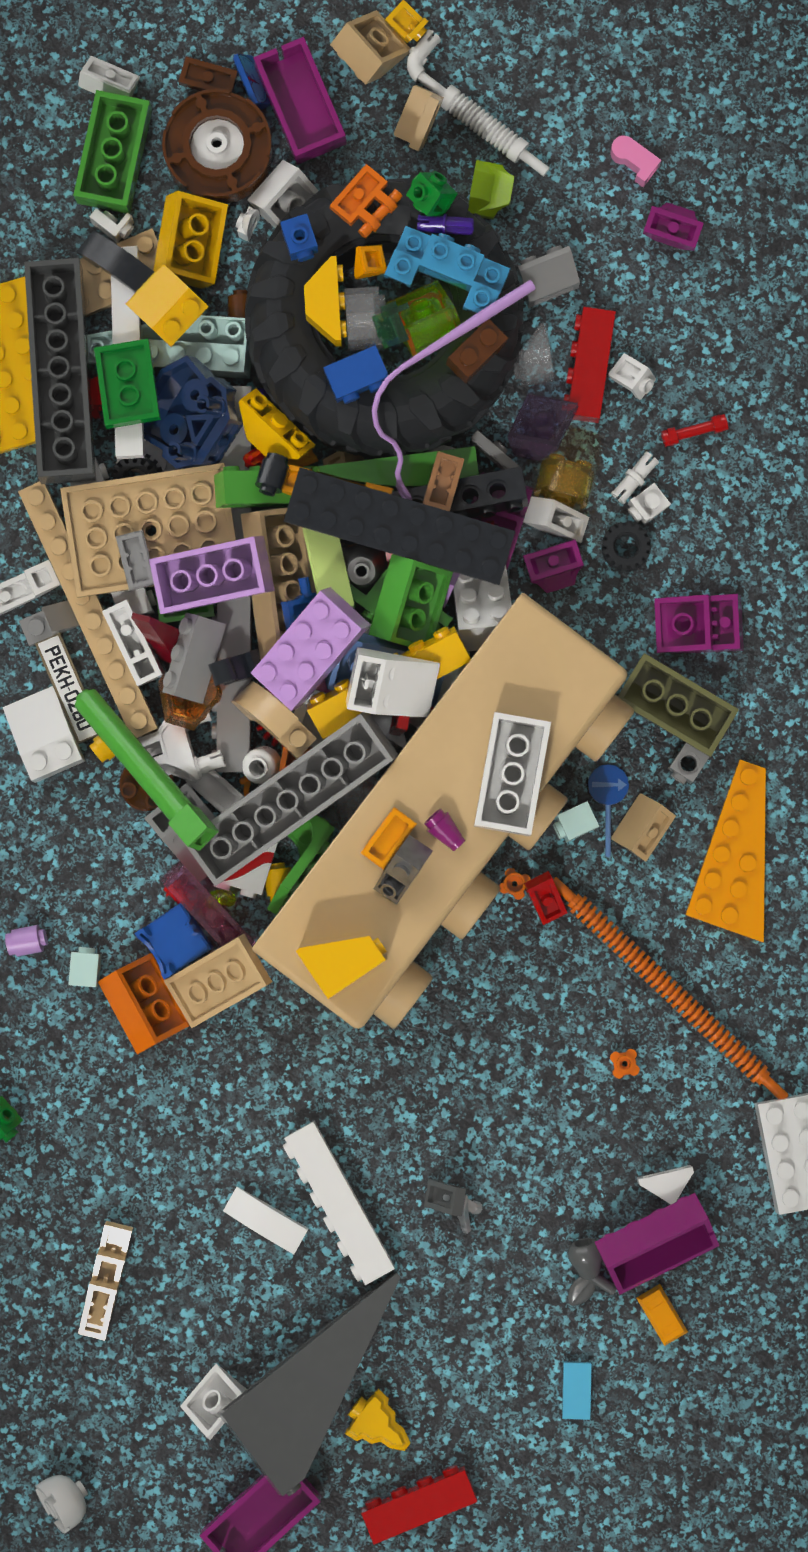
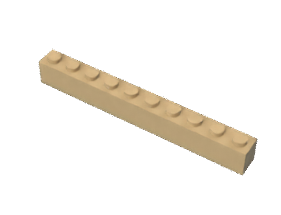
(88, 613)

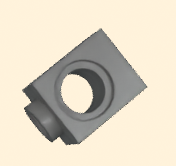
(681, 775)

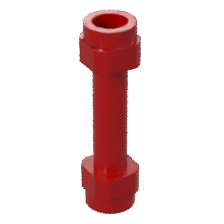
(672, 436)

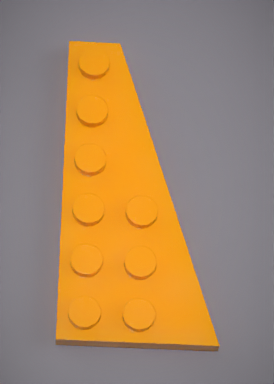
(733, 870)

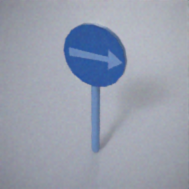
(608, 787)

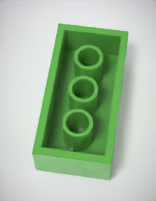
(113, 152)

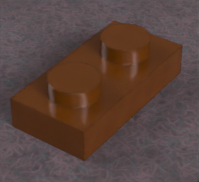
(205, 75)

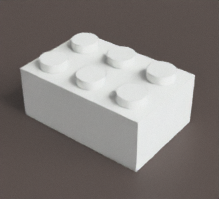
(479, 608)

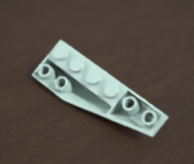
(211, 339)

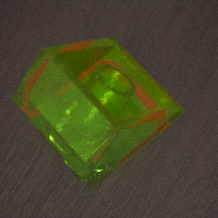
(428, 317)

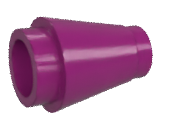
(444, 829)

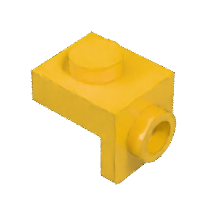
(406, 22)

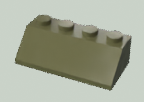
(677, 705)

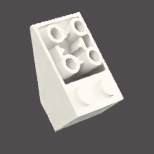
(391, 684)

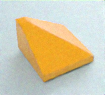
(369, 261)

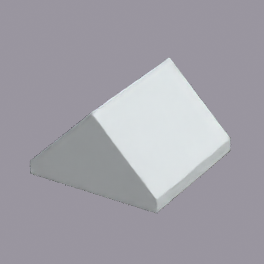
(210, 1397)

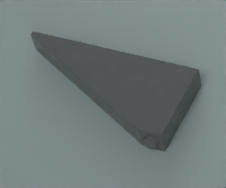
(293, 1404)

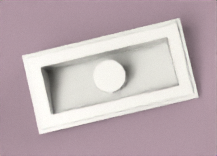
(107, 78)

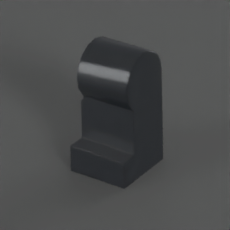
(234, 668)

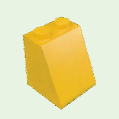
(341, 962)

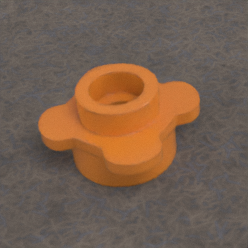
(517, 891)
(620, 1070)

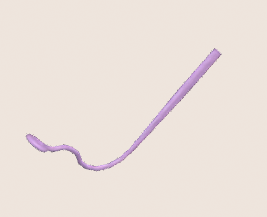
(460, 330)

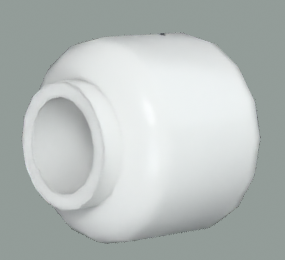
(261, 764)

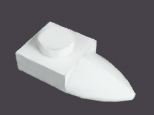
(247, 223)

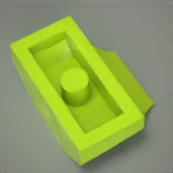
(490, 189)

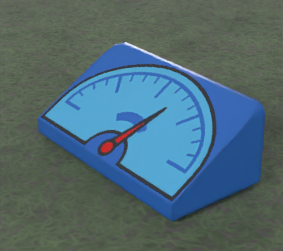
(250, 80)

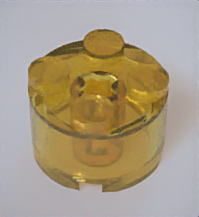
(565, 480)

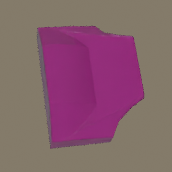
(673, 226)
(554, 566)

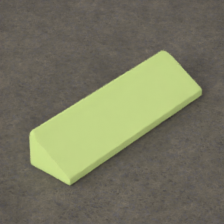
(328, 564)

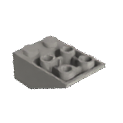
(160, 825)

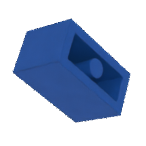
(356, 374)

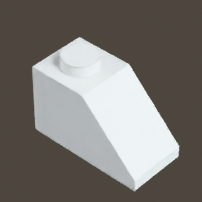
(556, 518)

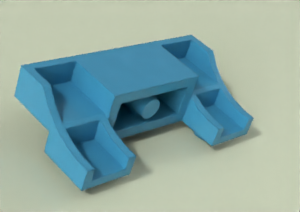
(448, 262)

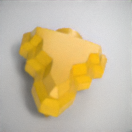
(376, 1422)

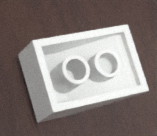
(43, 735)

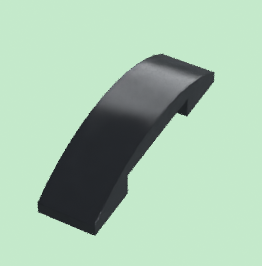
(114, 261)

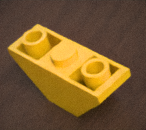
(325, 302)
(271, 429)

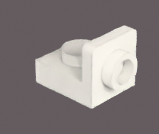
(107, 224)
(633, 376)
(648, 504)

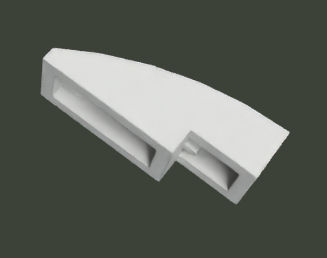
(265, 1220)

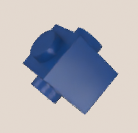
(297, 229)

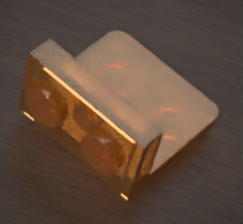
(186, 712)

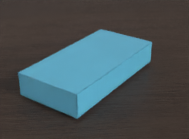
(576, 1390)

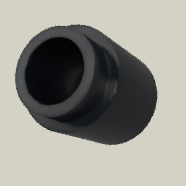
(272, 474)

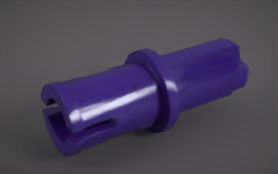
(445, 224)

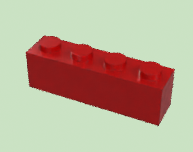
(590, 362)
(418, 1504)

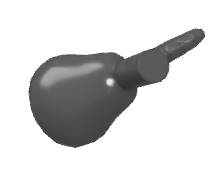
(587, 1262)

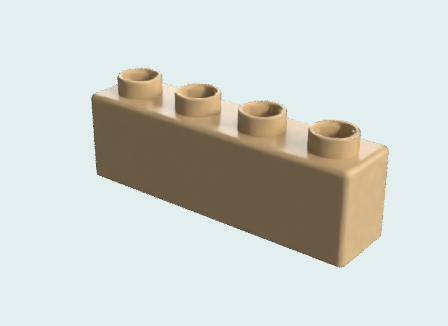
(523, 669)

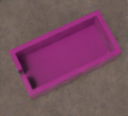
(300, 101)
(657, 1243)
(259, 1517)

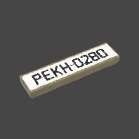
(65, 683)

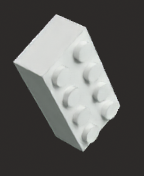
(512, 774)
(785, 1148)

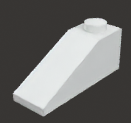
(133, 645)

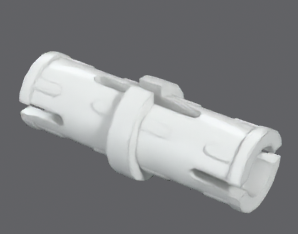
(634, 477)

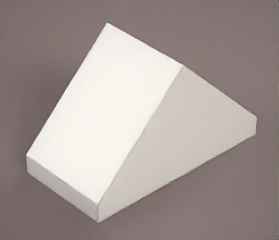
(667, 1184)

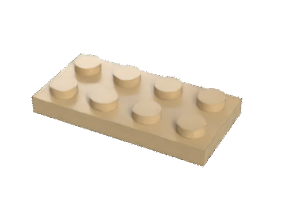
(98, 282)
(218, 981)

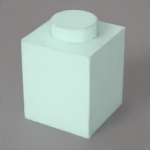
(85, 967)

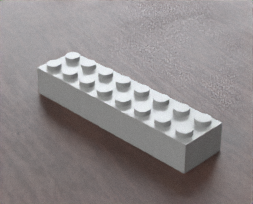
(294, 796)

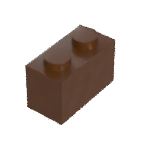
(476, 351)

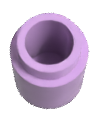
(26, 940)

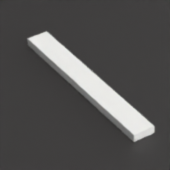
(126, 328)

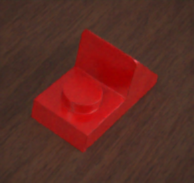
(545, 897)

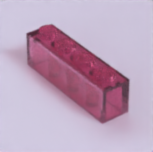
(203, 905)

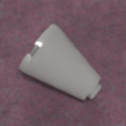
(371, 559)

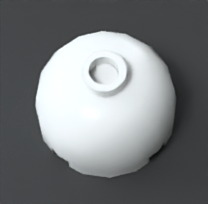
(63, 1500)

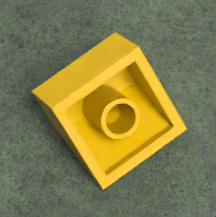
(166, 305)

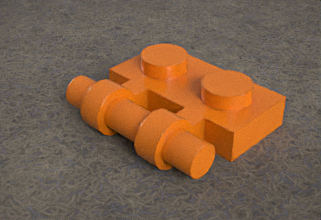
(359, 196)

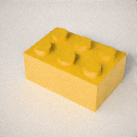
(191, 238)

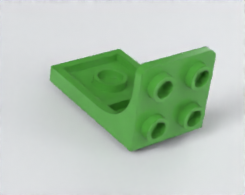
(311, 843)

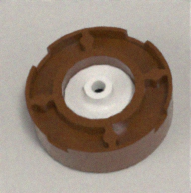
(210, 121)

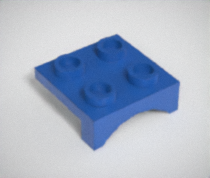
(174, 940)

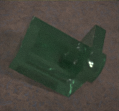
(389, 324)

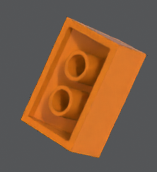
(143, 1003)

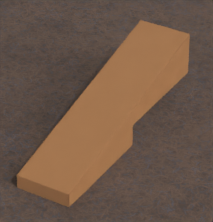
(443, 481)

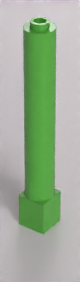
(184, 817)

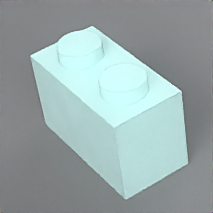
(575, 822)

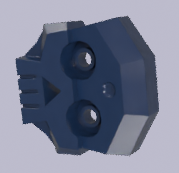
(203, 422)

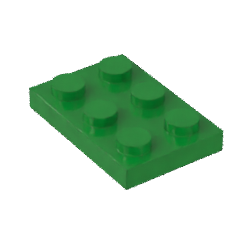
(127, 383)

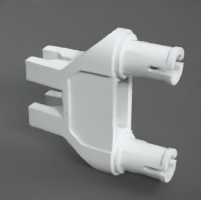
(178, 753)

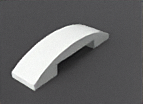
(27, 586)

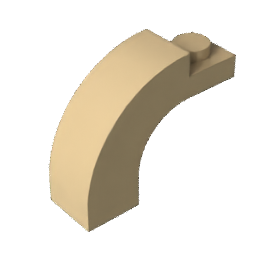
(275, 717)

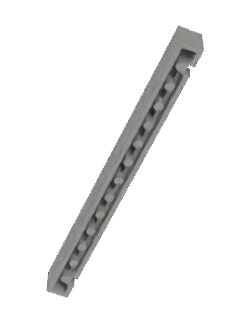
(232, 726)

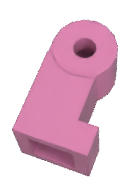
(636, 157)

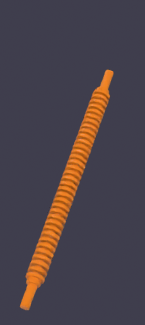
(760, 1075)

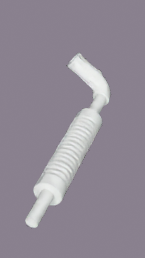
(467, 111)

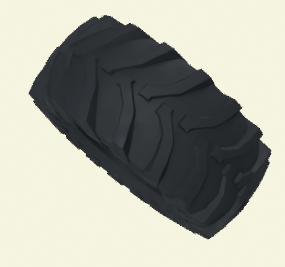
(289, 356)

